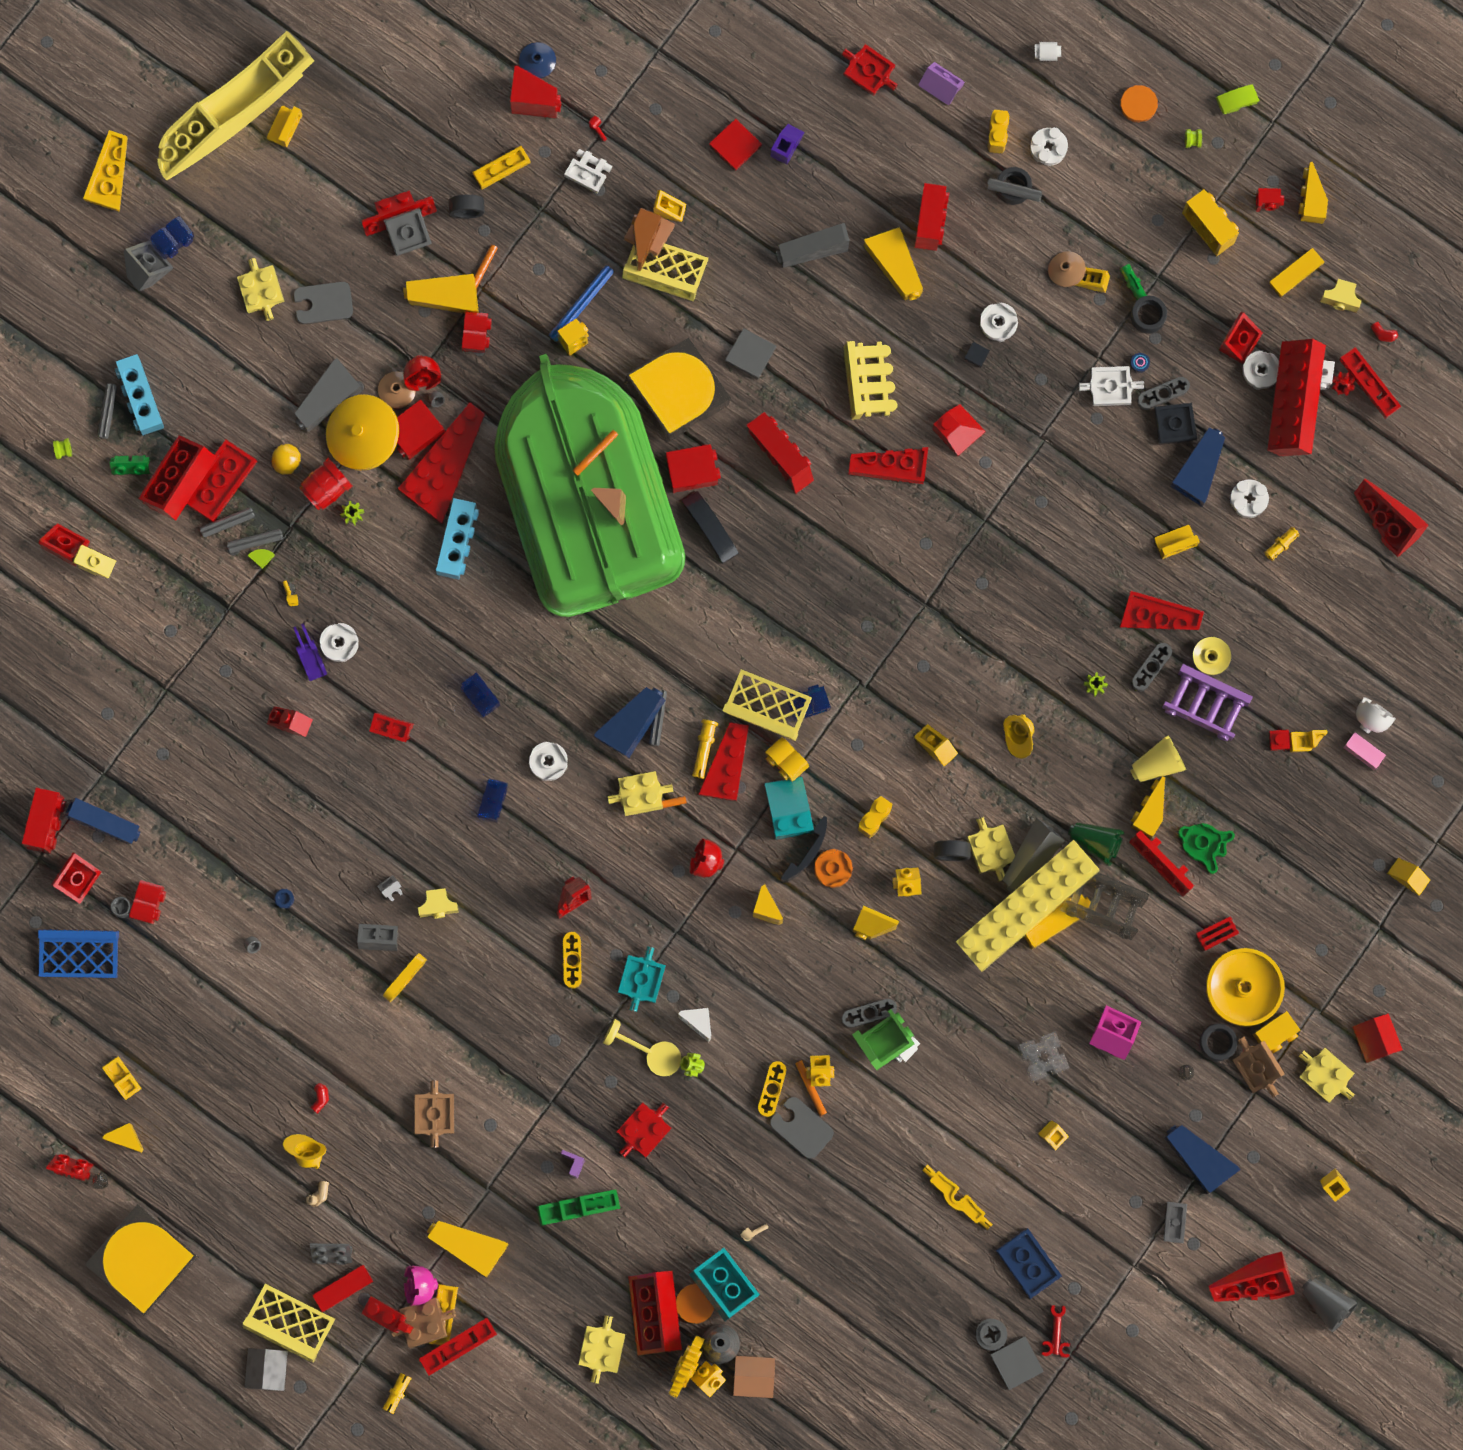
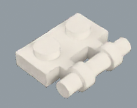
(585, 175)

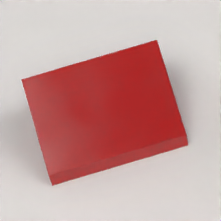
(1241, 338)
(62, 543)
(76, 878)
(1377, 1038)

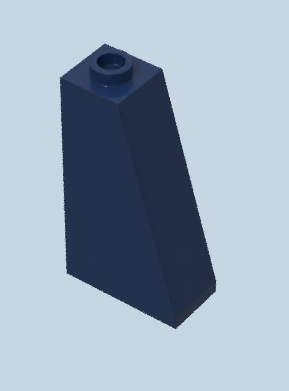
(1198, 471)
(631, 722)
(102, 821)
(1201, 1159)

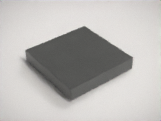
(407, 231)
(750, 353)
(1017, 1363)

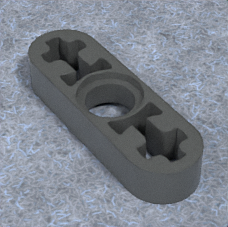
(1177, 393)
(1155, 653)
(853, 1012)

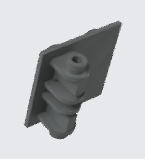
(331, 1253)

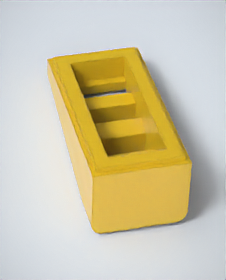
(1102, 287)

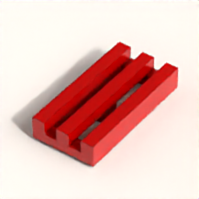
(1231, 926)

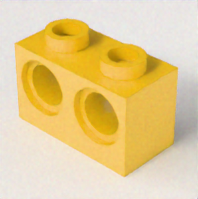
(573, 336)

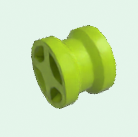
(1193, 138)
(62, 448)

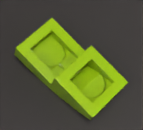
(1237, 98)

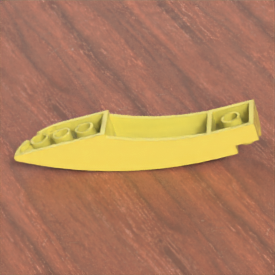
(232, 105)

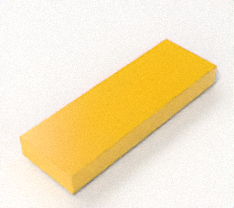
(501, 167)
(1296, 272)
(447, 1300)

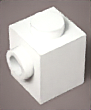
(1327, 374)

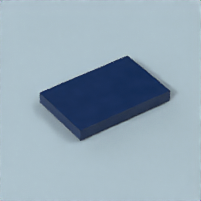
(1028, 1263)

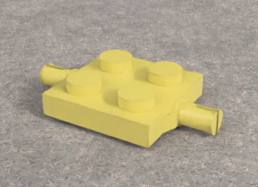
(260, 289)
(640, 793)
(991, 849)
(1326, 1075)
(601, 1349)

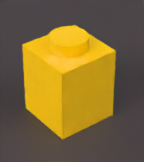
(1335, 1185)

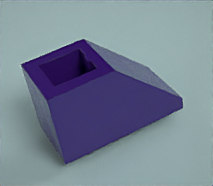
(786, 144)

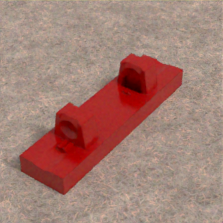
(1370, 382)
(1161, 863)
(457, 1346)

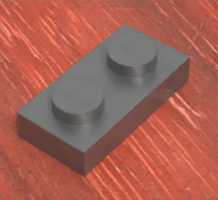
(1175, 1222)

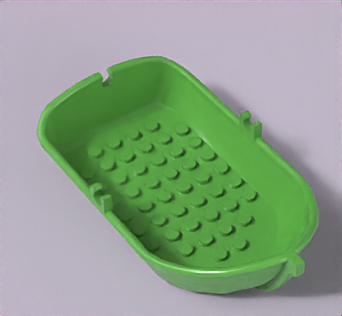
(569, 538)

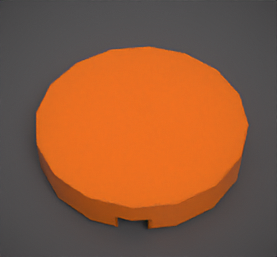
(1139, 103)
(833, 868)
(693, 1305)

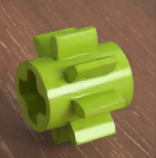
(356, 517)
(1100, 682)
(692, 1064)

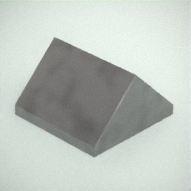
(266, 1369)

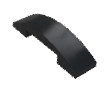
(710, 526)
(793, 871)

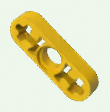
(577, 945)
(404, 978)
(771, 1074)

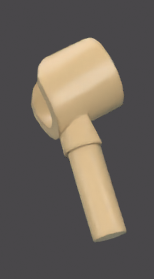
(747, 1234)

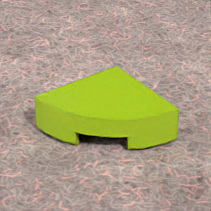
(261, 557)

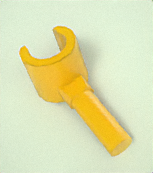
(291, 599)

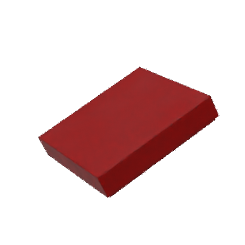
(735, 144)

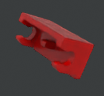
(391, 727)

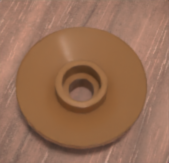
(1069, 276)
(395, 399)

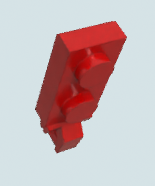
(386, 1316)

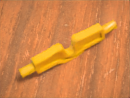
(965, 1205)

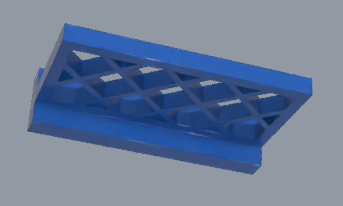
(73, 936)

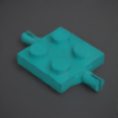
(641, 979)

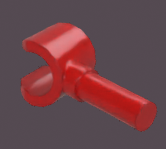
(594, 123)

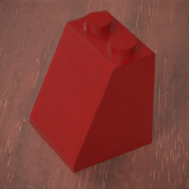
(533, 95)

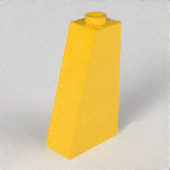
(894, 259)
(444, 293)
(1053, 924)
(471, 1247)

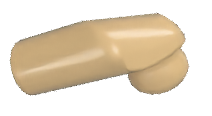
(320, 1196)

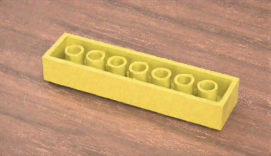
(1027, 906)

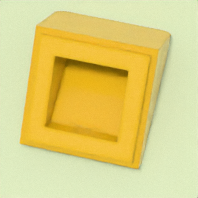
(1053, 1135)

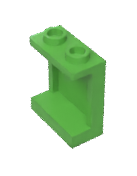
(885, 1040)

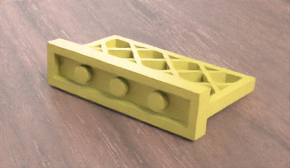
(663, 282)
(765, 721)
(280, 1338)

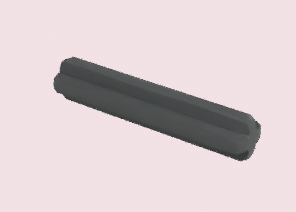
(1013, 189)
(107, 411)
(227, 522)
(254, 540)
(657, 724)

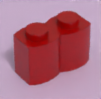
(475, 332)
(147, 902)

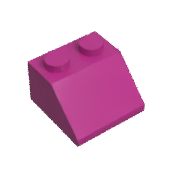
(1115, 1032)

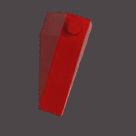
(1395, 522)
(573, 895)
(1260, 1278)

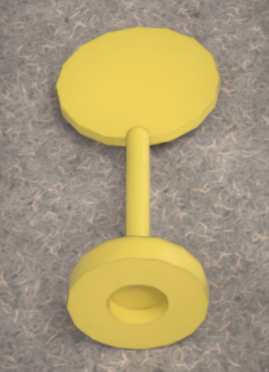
(661, 1058)

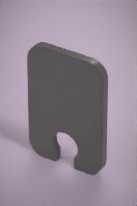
(328, 301)
(807, 1130)

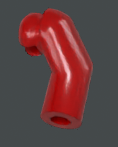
(1384, 335)
(322, 1097)

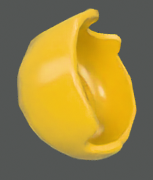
(286, 459)

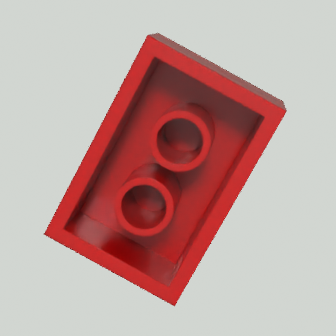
(932, 217)
(44, 821)

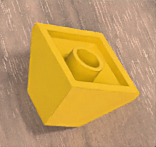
(873, 924)

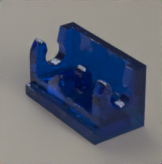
(480, 695)
(493, 800)

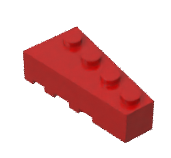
(781, 451)

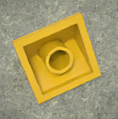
(766, 908)

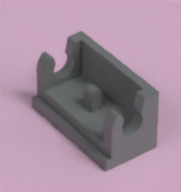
(377, 937)

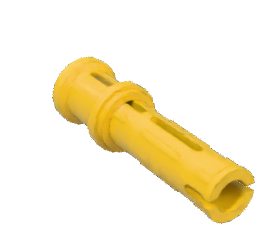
(706, 739)

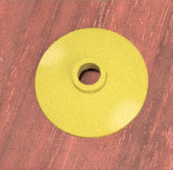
(1212, 646)

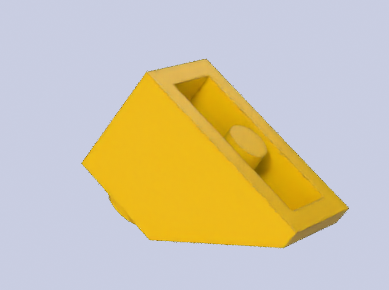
(936, 745)

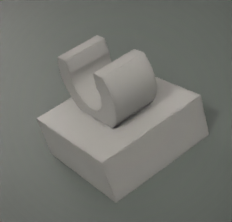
(389, 886)

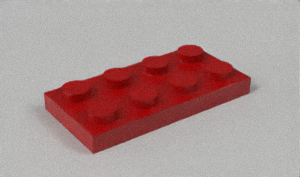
(221, 480)

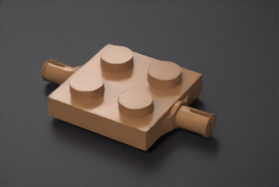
(1258, 1067)
(434, 1114)
(427, 1322)

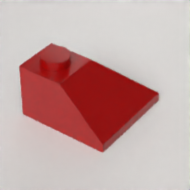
(958, 429)

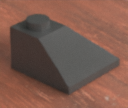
(145, 265)

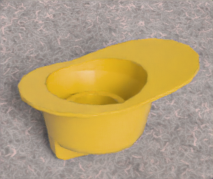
(1019, 735)
(305, 1150)

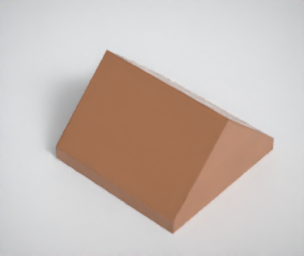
(613, 500)
(754, 1376)

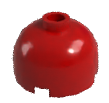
(421, 372)
(707, 859)

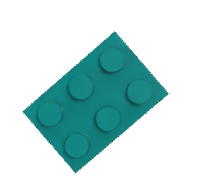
(724, 1284)

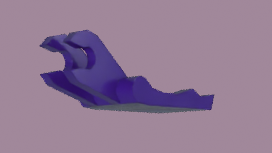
(310, 657)

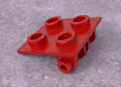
(63, 1164)

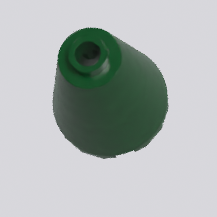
(1097, 840)

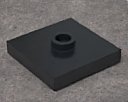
(1175, 423)

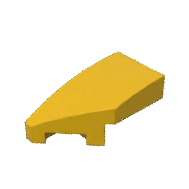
(1305, 740)

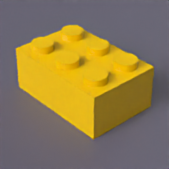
(1210, 222)

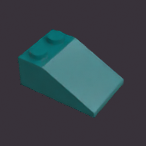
(789, 808)

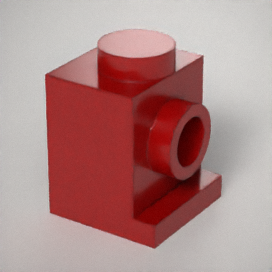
(1269, 199)

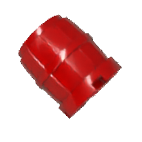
(325, 485)

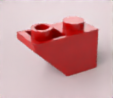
(289, 721)

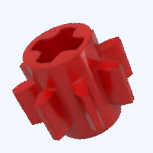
(1343, 383)

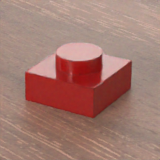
(1279, 740)

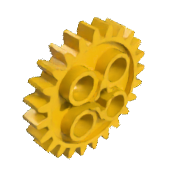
(686, 1366)

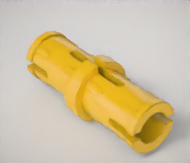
(1281, 543)
(396, 1393)

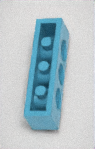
(133, 366)
(459, 509)

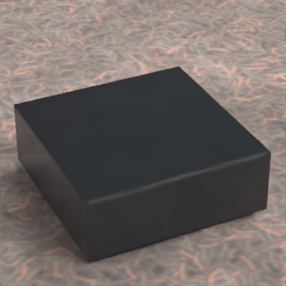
(977, 354)

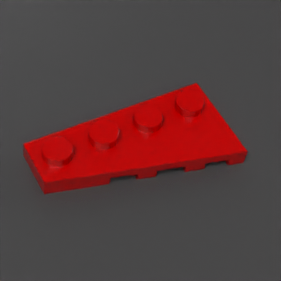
(891, 465)
(1155, 613)
(726, 769)

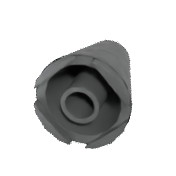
(1328, 1303)
(727, 1351)

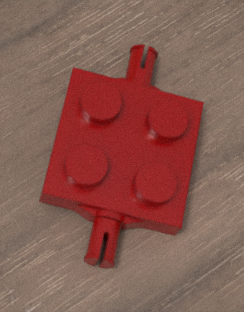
(869, 69)
(644, 1129)

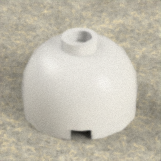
(1373, 716)

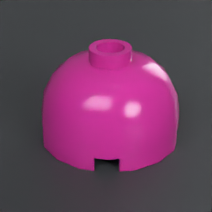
(419, 1285)

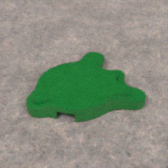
(1204, 843)

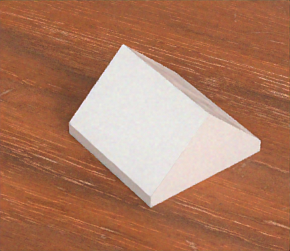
(697, 1020)

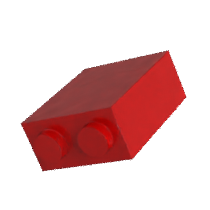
(417, 430)
(693, 468)

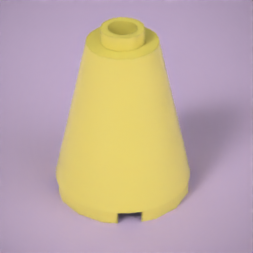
(1158, 762)

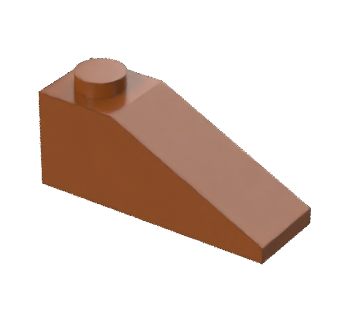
(644, 232)

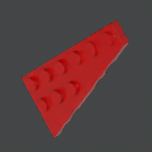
(439, 472)

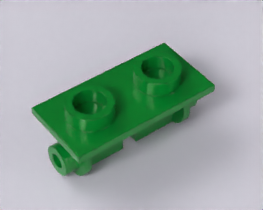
(121, 465)

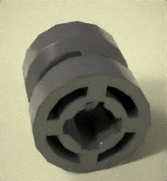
(119, 909)

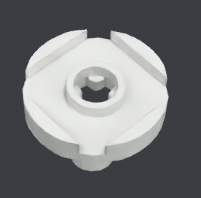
(1051, 136)
(998, 311)
(1260, 380)
(1258, 492)
(340, 653)
(547, 772)

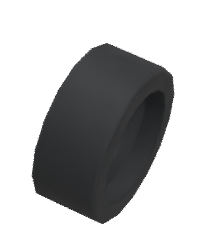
(1014, 171)
(466, 206)
(1148, 328)
(952, 850)
(1204, 1047)

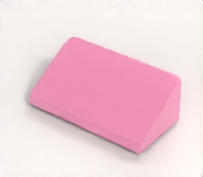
(1364, 751)

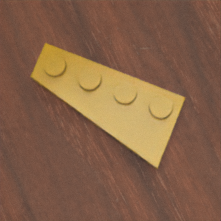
(108, 174)

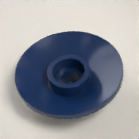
(541, 67)

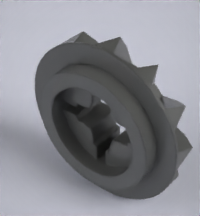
(994, 1325)

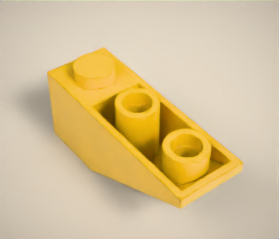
(1315, 200)
(1152, 813)

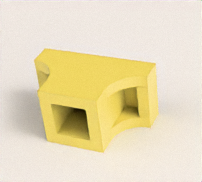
(1342, 296)
(94, 562)
(437, 905)

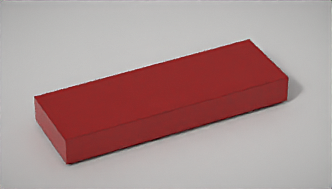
(343, 1288)

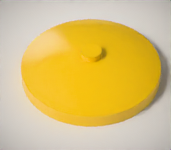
(362, 432)
(1245, 987)

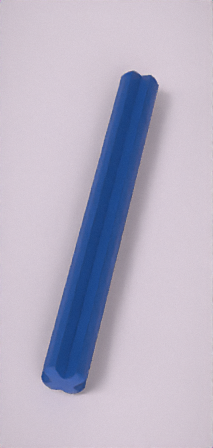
(583, 301)

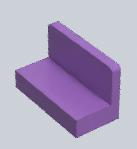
(941, 83)
(577, 1165)

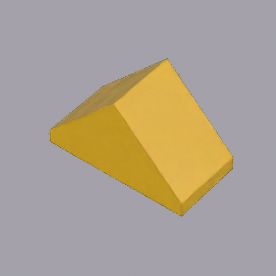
(669, 207)
(1409, 875)
(125, 1137)

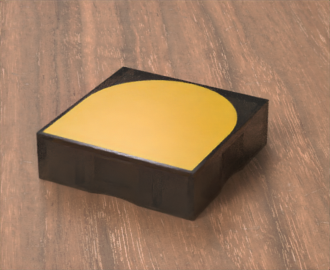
(677, 390)
(141, 1260)

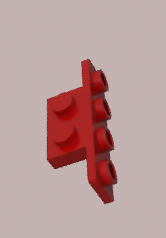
(394, 206)

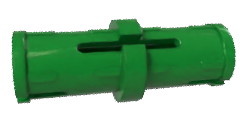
(1133, 282)

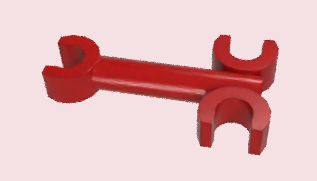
(1055, 1347)

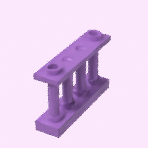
(1222, 691)

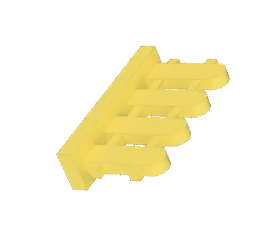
(864, 370)

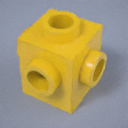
(907, 882)
(820, 1070)
(708, 1378)

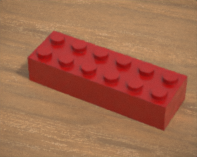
(1296, 397)

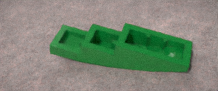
(578, 1207)

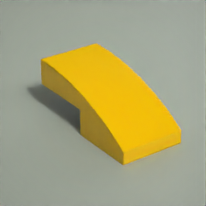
(121, 1077)

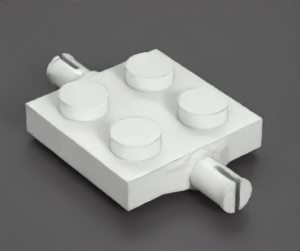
(1111, 386)

